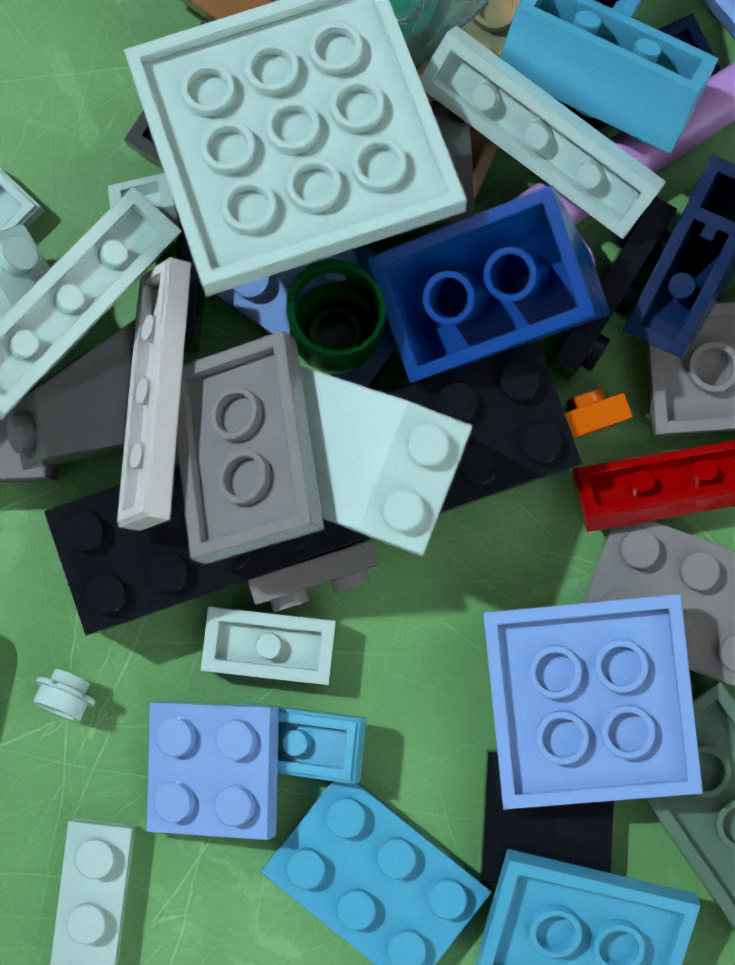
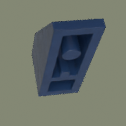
(691, 267)

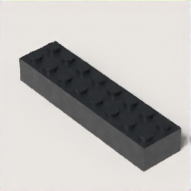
(130, 573)

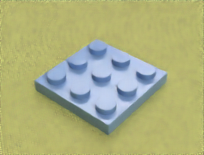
(592, 702)

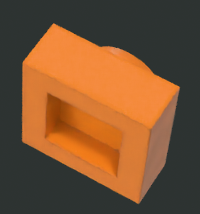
(594, 412)

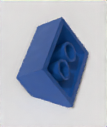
(488, 285)

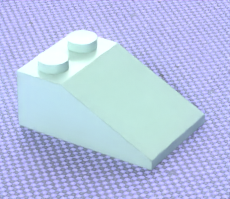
(380, 460)

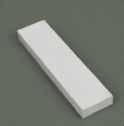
(154, 396)

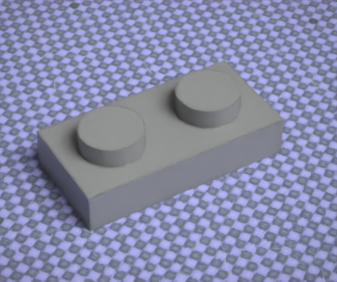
(289, 585)

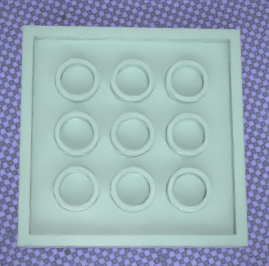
(293, 135)

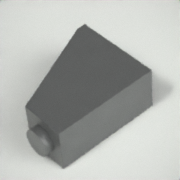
(78, 408)

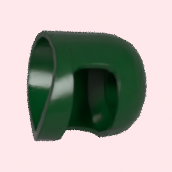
(336, 322)

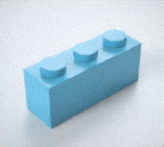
(609, 67)

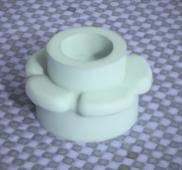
(63, 695)

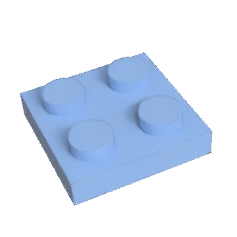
(213, 769)

